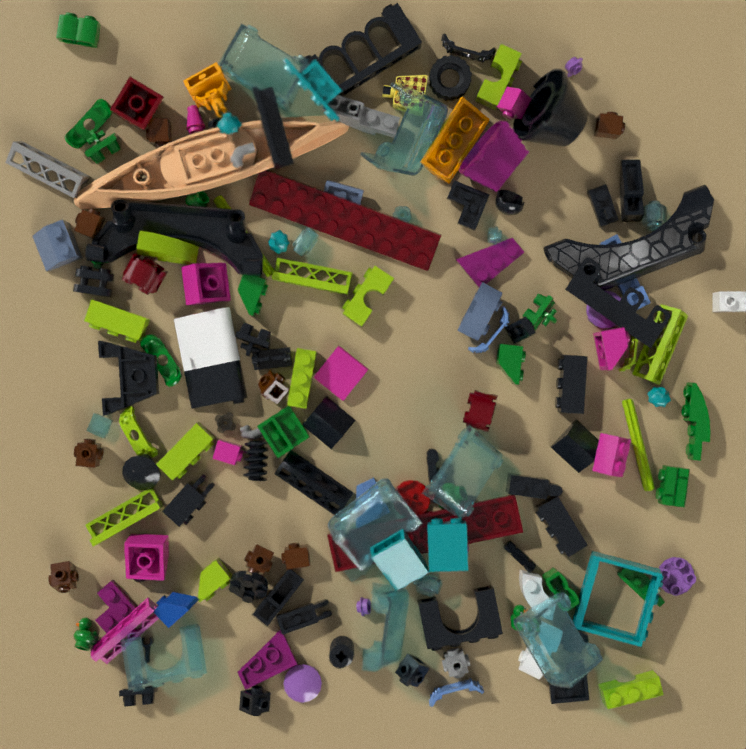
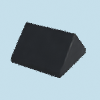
(328, 422)
(577, 446)

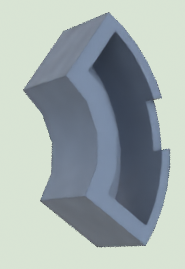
(480, 311)

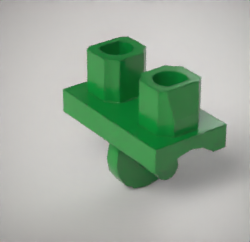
(95, 152)
(545, 305)

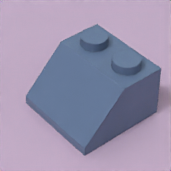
(57, 245)

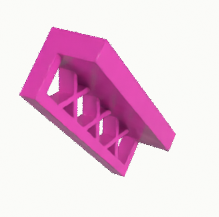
(123, 628)

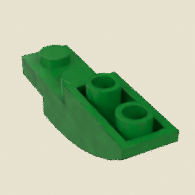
(696, 412)

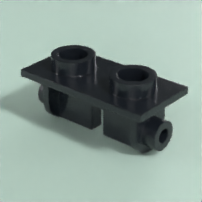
(272, 358)

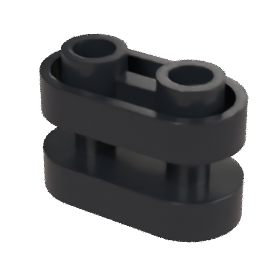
(86, 273)

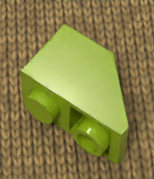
(212, 578)

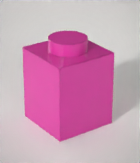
(513, 103)
(228, 452)

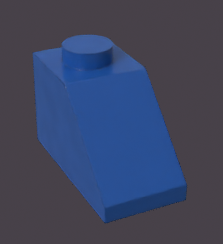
(173, 607)

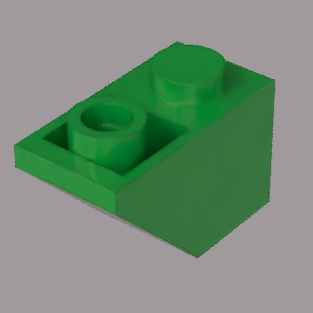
(251, 291)
(509, 361)

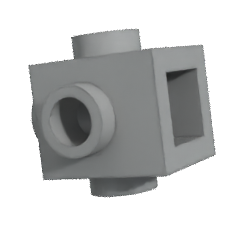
(456, 656)

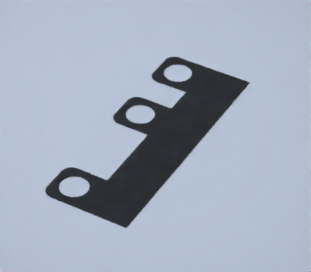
(617, 311)

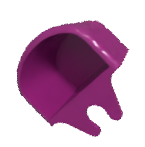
(494, 156)

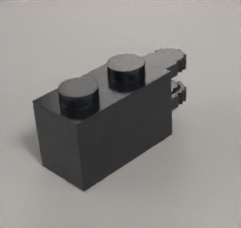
(531, 486)
(187, 501)

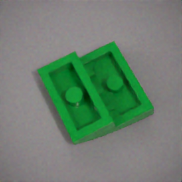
(283, 431)

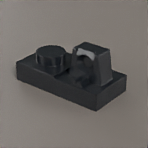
(602, 205)
(520, 330)

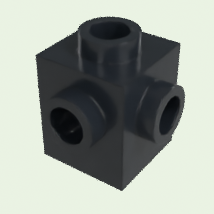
(412, 670)
(255, 701)

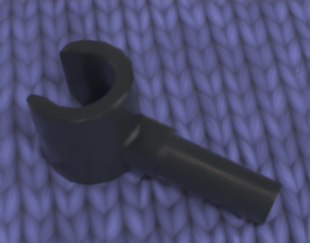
(147, 648)

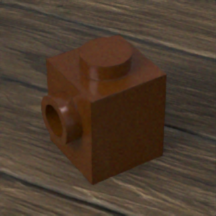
(609, 125)
(159, 132)
(89, 223)
(296, 556)

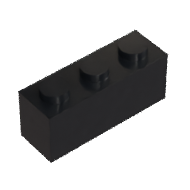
(571, 384)
(560, 526)

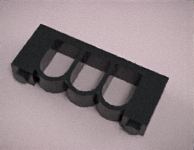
(401, 31)

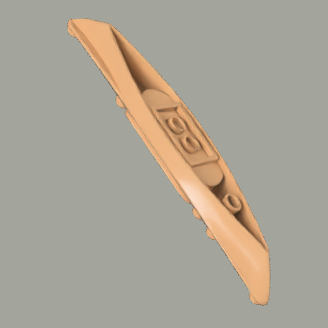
(203, 162)

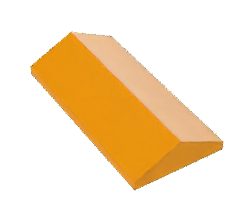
(454, 140)

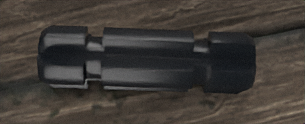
(511, 548)

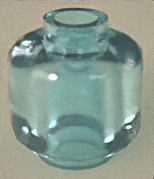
(654, 215)
(429, 584)

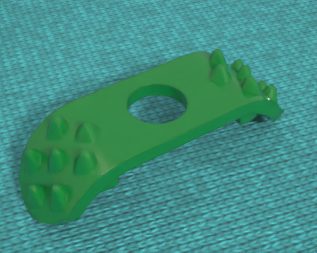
(78, 134)
(170, 372)

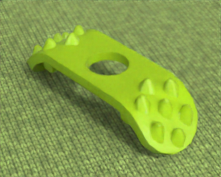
(632, 355)
(128, 423)

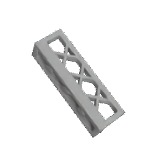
(46, 161)

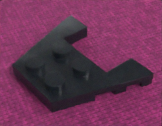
(137, 376)

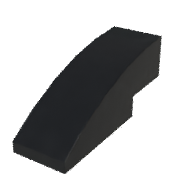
(631, 191)
(277, 597)

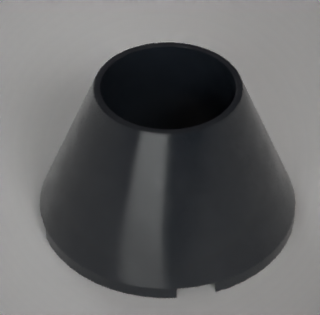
(554, 112)

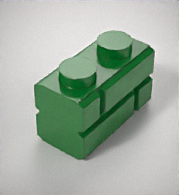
(672, 485)

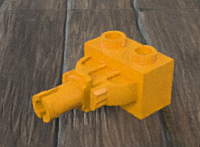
(208, 88)

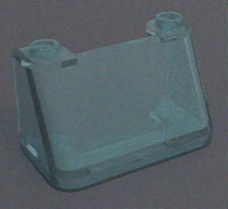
(261, 64)
(464, 473)
(370, 520)
(395, 607)
(556, 642)

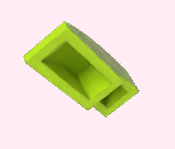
(166, 248)

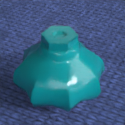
(229, 124)
(278, 242)
(659, 396)

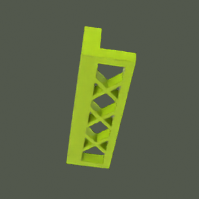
(311, 283)
(664, 349)
(96, 539)

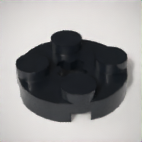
(248, 586)

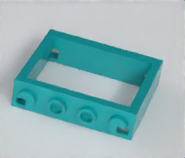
(646, 614)

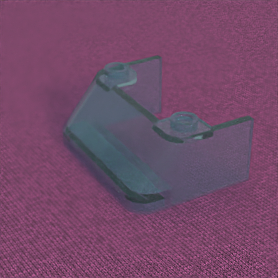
(414, 135)

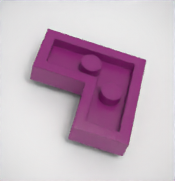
(119, 606)

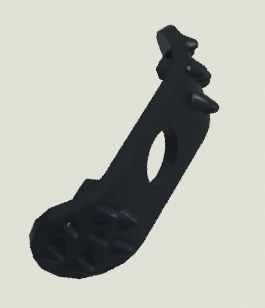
(451, 48)

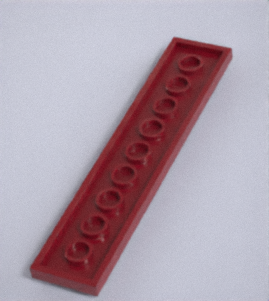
(344, 219)
(487, 521)

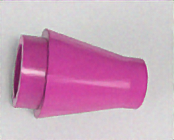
(194, 120)

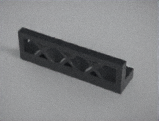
(273, 127)
(315, 480)

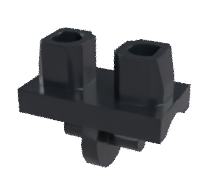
(245, 335)
(129, 696)

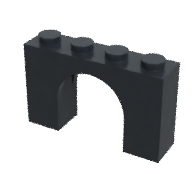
(485, 625)

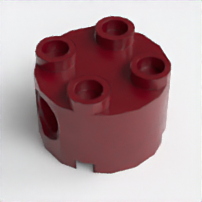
(144, 273)
(480, 410)

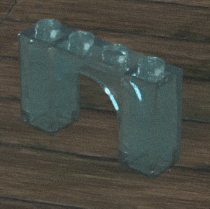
(190, 664)

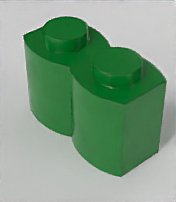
(78, 30)
(557, 583)

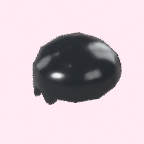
(509, 202)

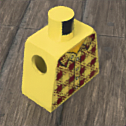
(416, 82)

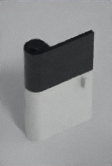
(210, 358)

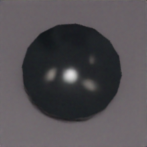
(141, 472)

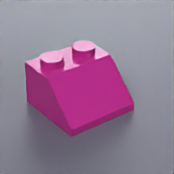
(205, 283)
(610, 347)
(611, 455)
(146, 556)

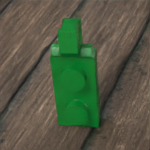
(638, 582)

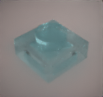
(99, 425)

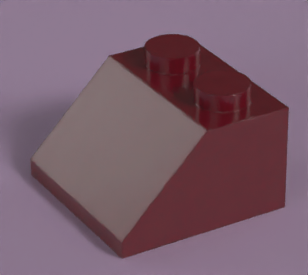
(136, 103)

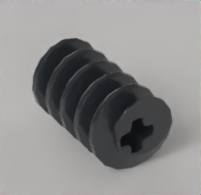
(256, 461)
(341, 659)

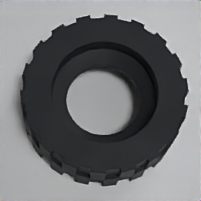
(456, 64)

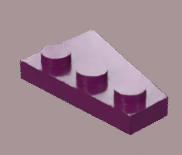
(490, 261)
(268, 661)

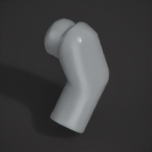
(240, 152)
(250, 434)

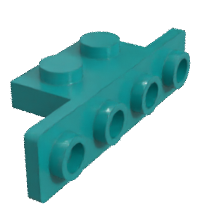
(319, 84)

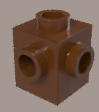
(273, 386)
(89, 459)
(264, 555)
(63, 576)

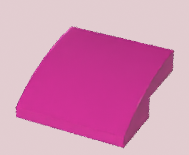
(340, 373)

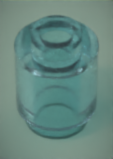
(305, 241)

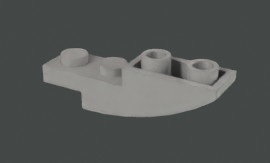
(363, 118)

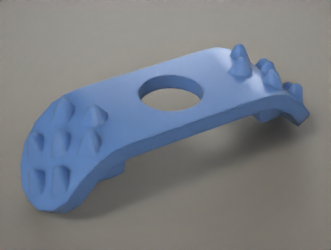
(504, 321)
(438, 692)

